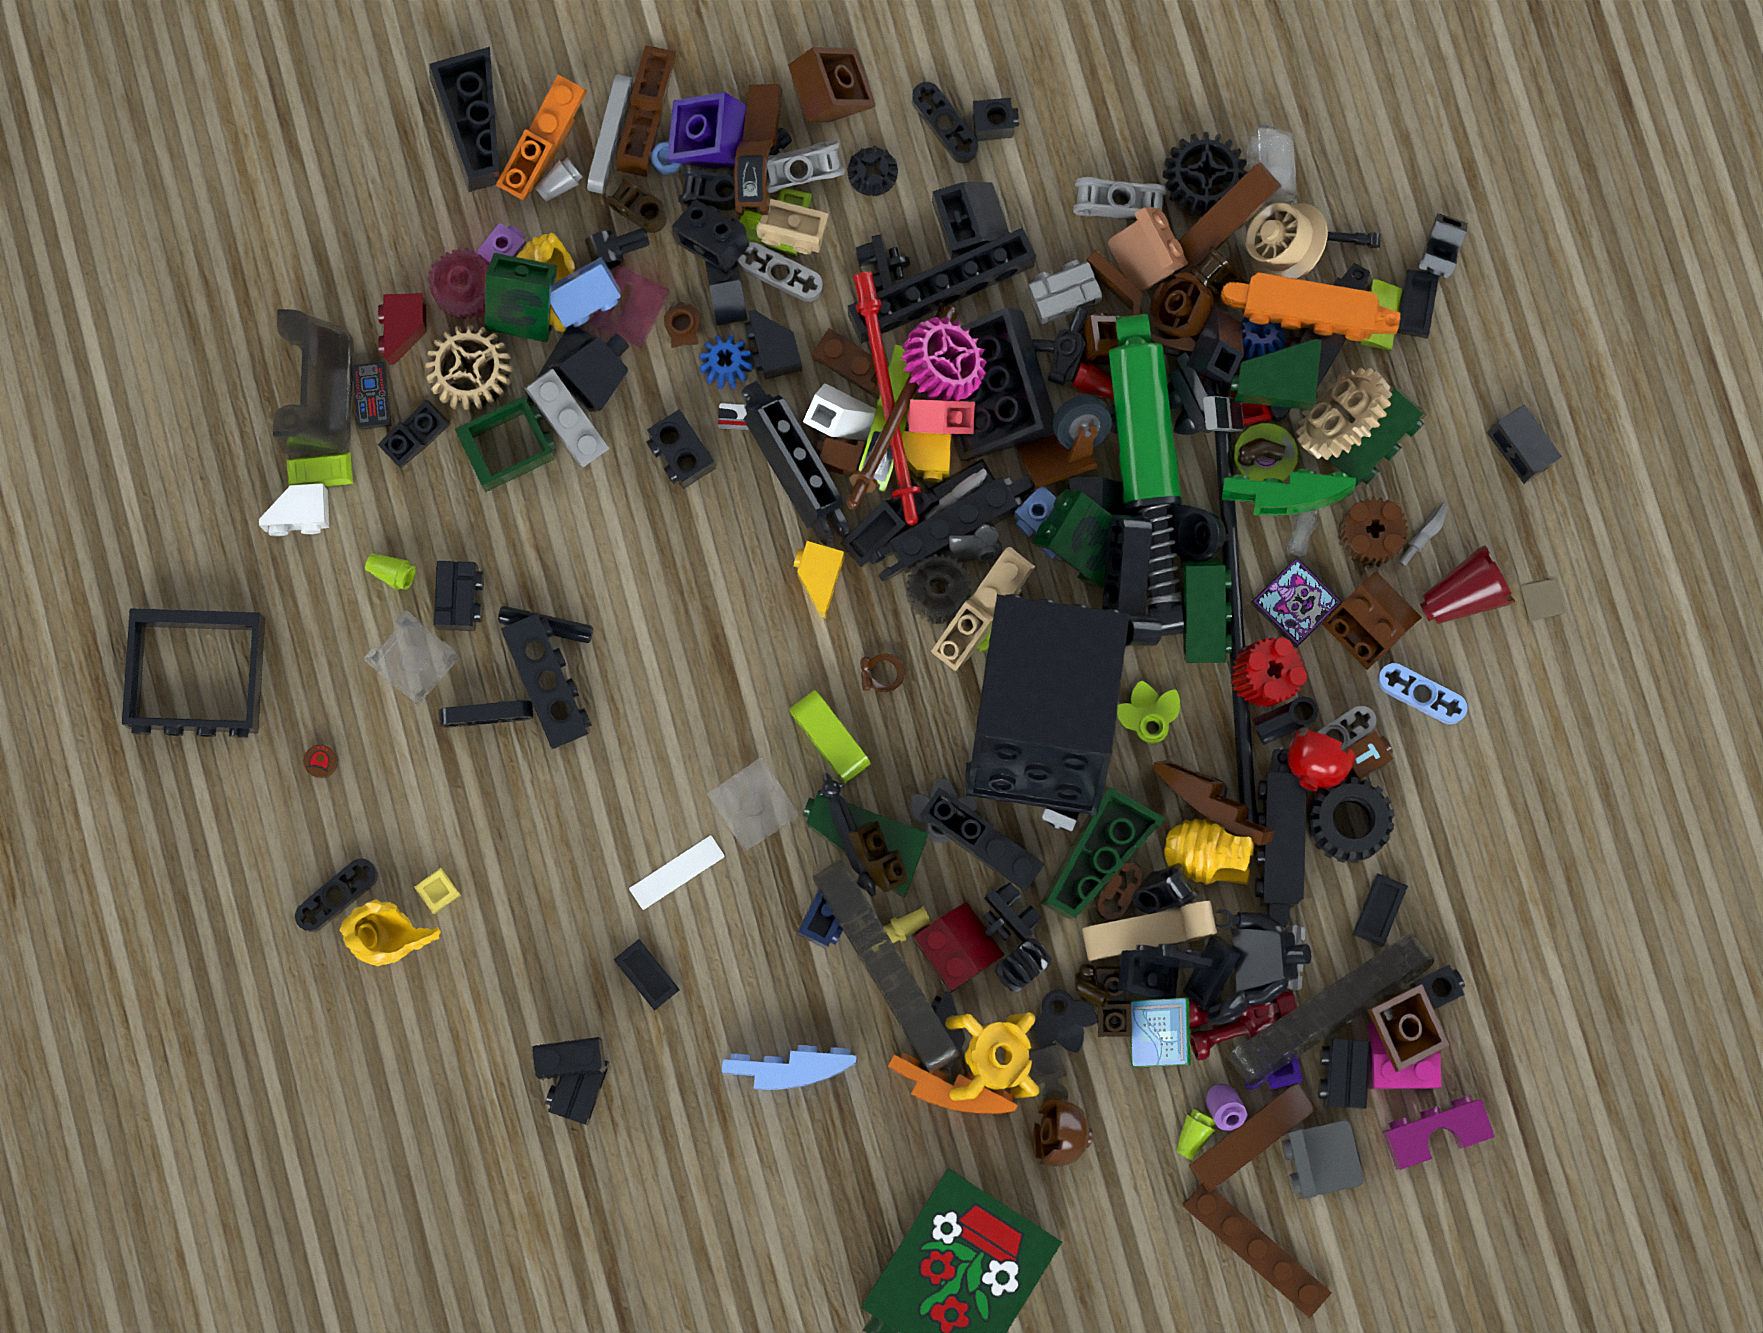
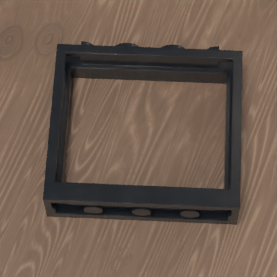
(193, 619)

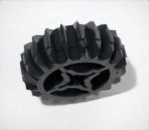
(1193, 175)

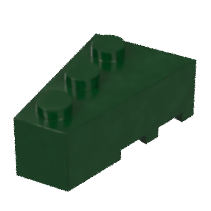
(1402, 419)
(1206, 610)

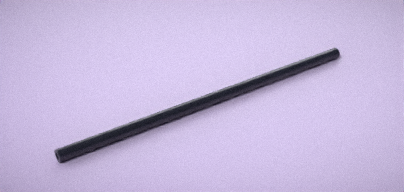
(1236, 625)

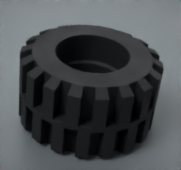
(1371, 801)

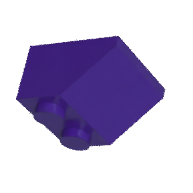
(706, 130)

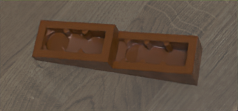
(645, 111)
(1228, 215)

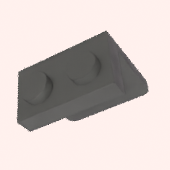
(1322, 1159)

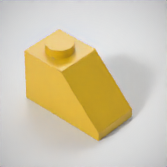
(928, 454)
(819, 573)

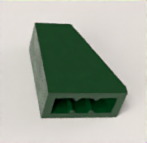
(1280, 378)

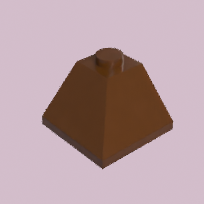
(1408, 1026)

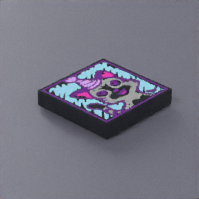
(1296, 602)

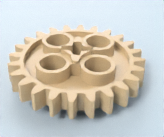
(1361, 396)

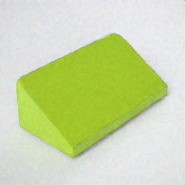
(1388, 297)

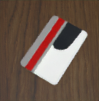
(732, 416)

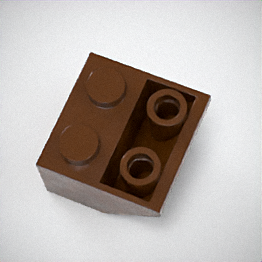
(1371, 620)

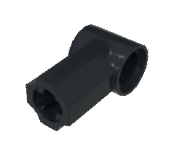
(1283, 720)

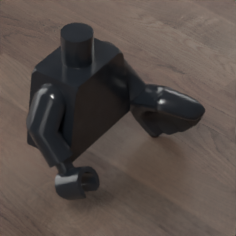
(1264, 964)

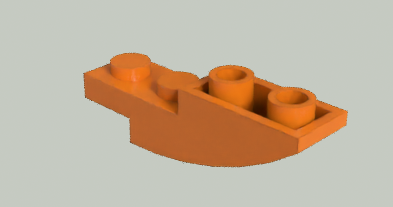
(543, 139)
(935, 1089)

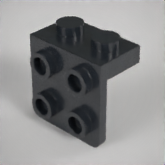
(1155, 971)

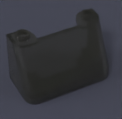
(325, 410)

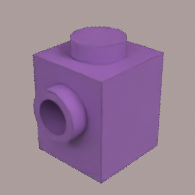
(502, 241)

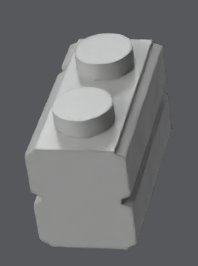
(1064, 291)

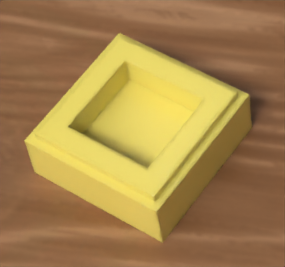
(437, 891)

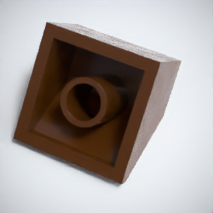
(831, 83)

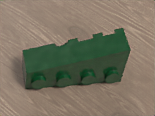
(1099, 851)

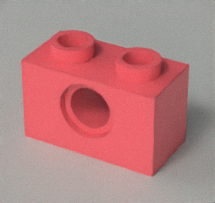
(941, 416)

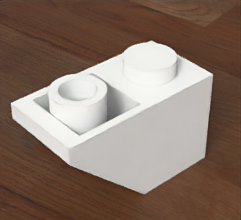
(839, 414)
(298, 509)

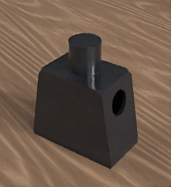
(593, 370)

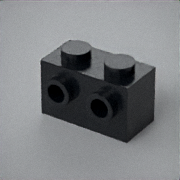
(711, 235)

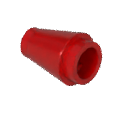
(1093, 381)

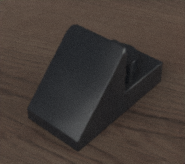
(726, 294)

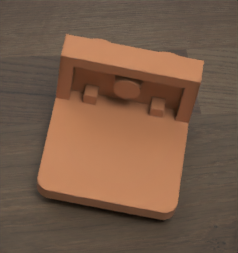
(1147, 249)

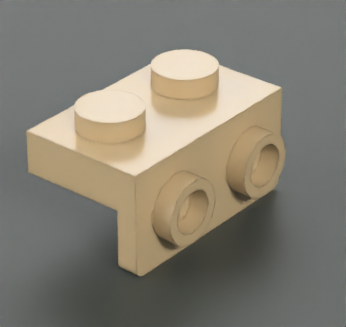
(793, 226)

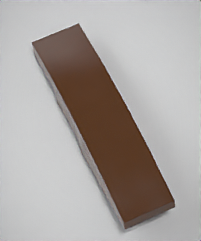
(1206, 797)
(1252, 1137)

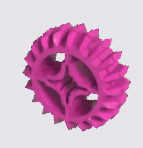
(947, 355)

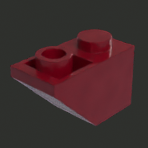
(403, 324)

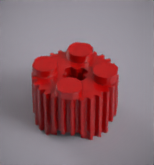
(1268, 672)

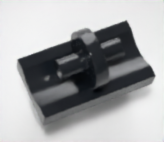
(874, 253)
(1000, 903)

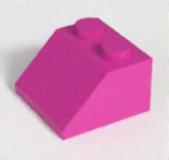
(1420, 1075)

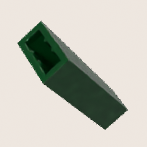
(897, 836)

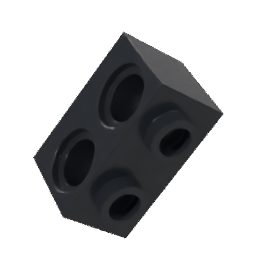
(686, 446)

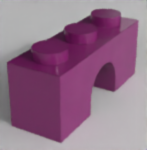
(1409, 1140)

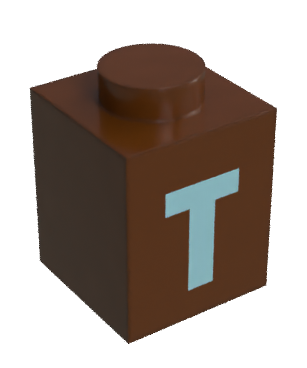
(1370, 754)

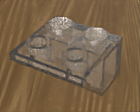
(1276, 152)

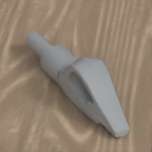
(960, 492)
(1427, 530)

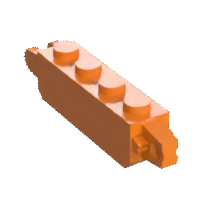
(1311, 306)

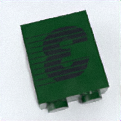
(519, 297)
(1078, 535)

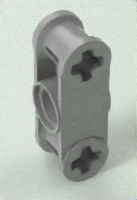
(815, 165)
(1101, 195)

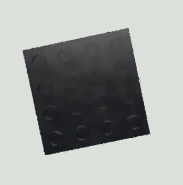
(1048, 704)

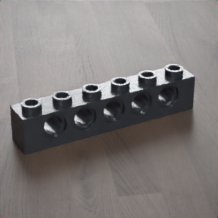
(948, 282)

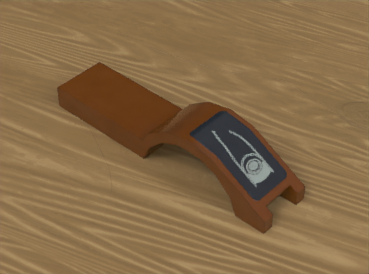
(753, 151)
(1132, 297)

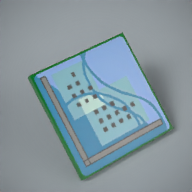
(1160, 1032)

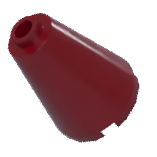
(1468, 590)

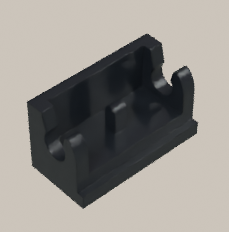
(1524, 444)

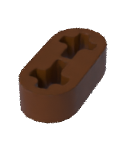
(1126, 896)

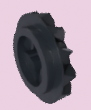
(875, 184)

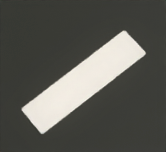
(676, 872)

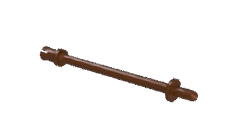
(863, 480)

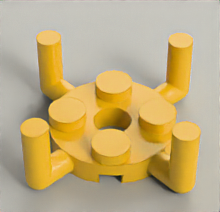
(982, 1060)

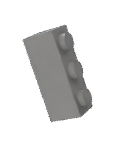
(566, 418)

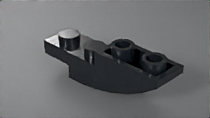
(981, 839)

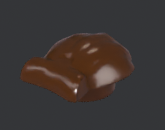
(682, 324)

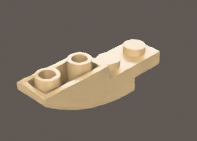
(975, 617)

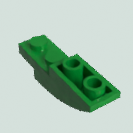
(1302, 494)

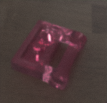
(639, 311)

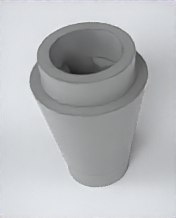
(559, 179)

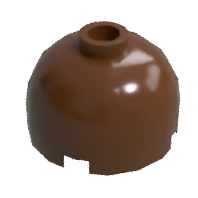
(1182, 306)
(1062, 1133)

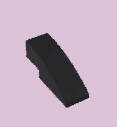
(885, 524)

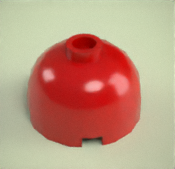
(1318, 760)

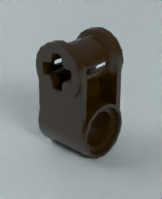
(634, 201)
(1216, 271)

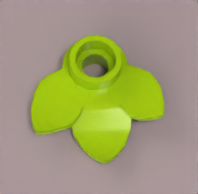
(1149, 708)

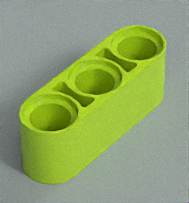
(829, 736)

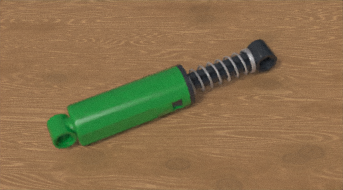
(1148, 456)

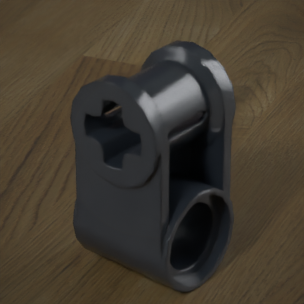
(705, 188)
(1164, 890)

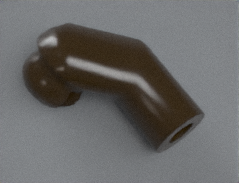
(1258, 448)
(1086, 986)

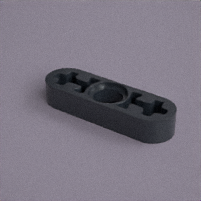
(925, 109)
(485, 713)
(324, 918)

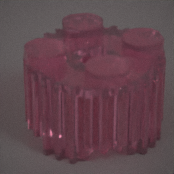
(451, 271)

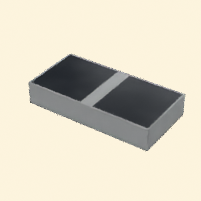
(1223, 414)

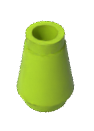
(393, 571)
(1195, 1132)

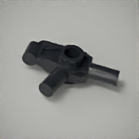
(1067, 349)

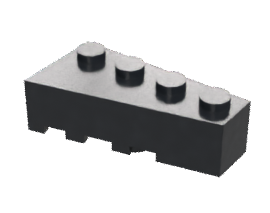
(467, 106)

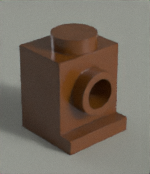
(1100, 337)
(840, 455)

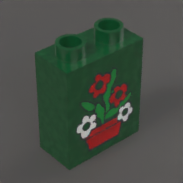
(960, 1266)

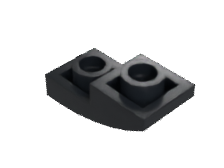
(415, 434)

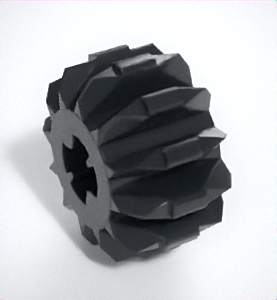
(1023, 965)

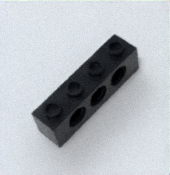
(517, 638)

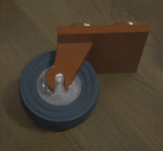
(1078, 428)

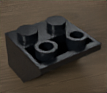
(968, 216)

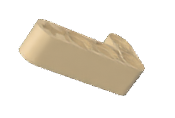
(1170, 927)

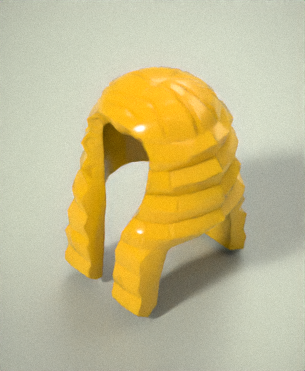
(1209, 852)

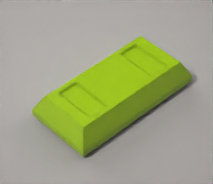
(320, 469)

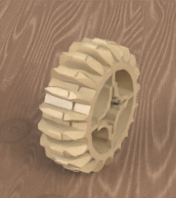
(458, 374)

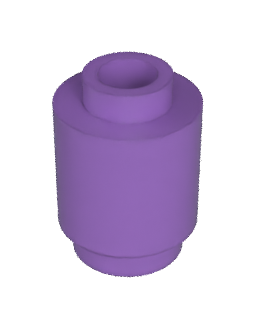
(1225, 1107)

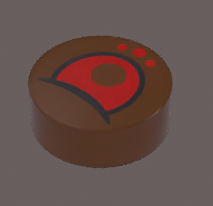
(320, 761)

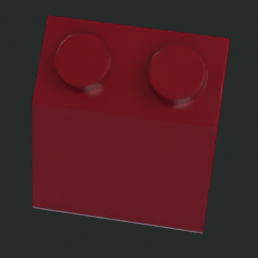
(958, 946)

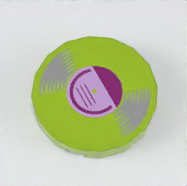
(1264, 466)

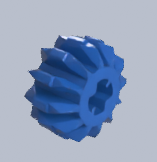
(1261, 339)
(726, 349)

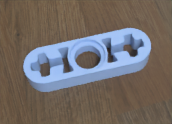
(1440, 711)

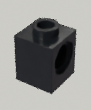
(986, 130)
(1451, 978)

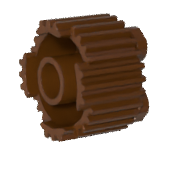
(1382, 516)

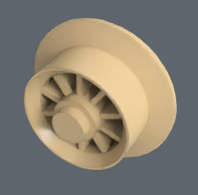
(1286, 239)

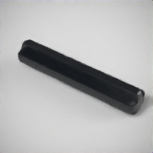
(560, 627)

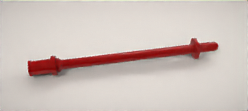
(869, 307)

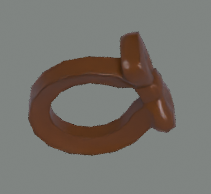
(868, 682)

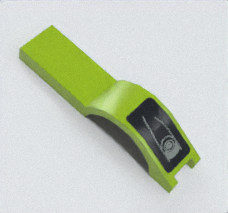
(898, 380)

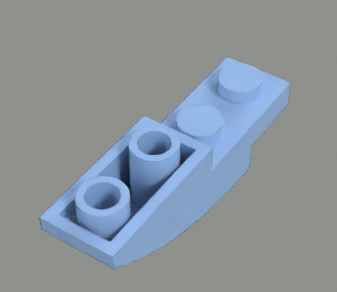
(803, 1069)

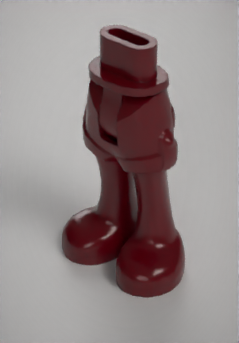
(1250, 1023)

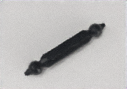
(844, 824)

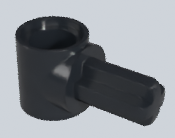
(611, 248)

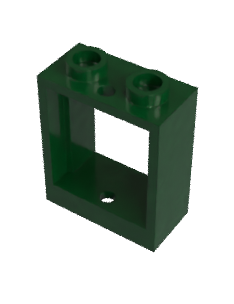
(494, 419)

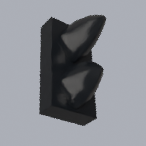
(1191, 418)

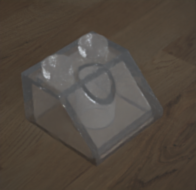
(753, 804)

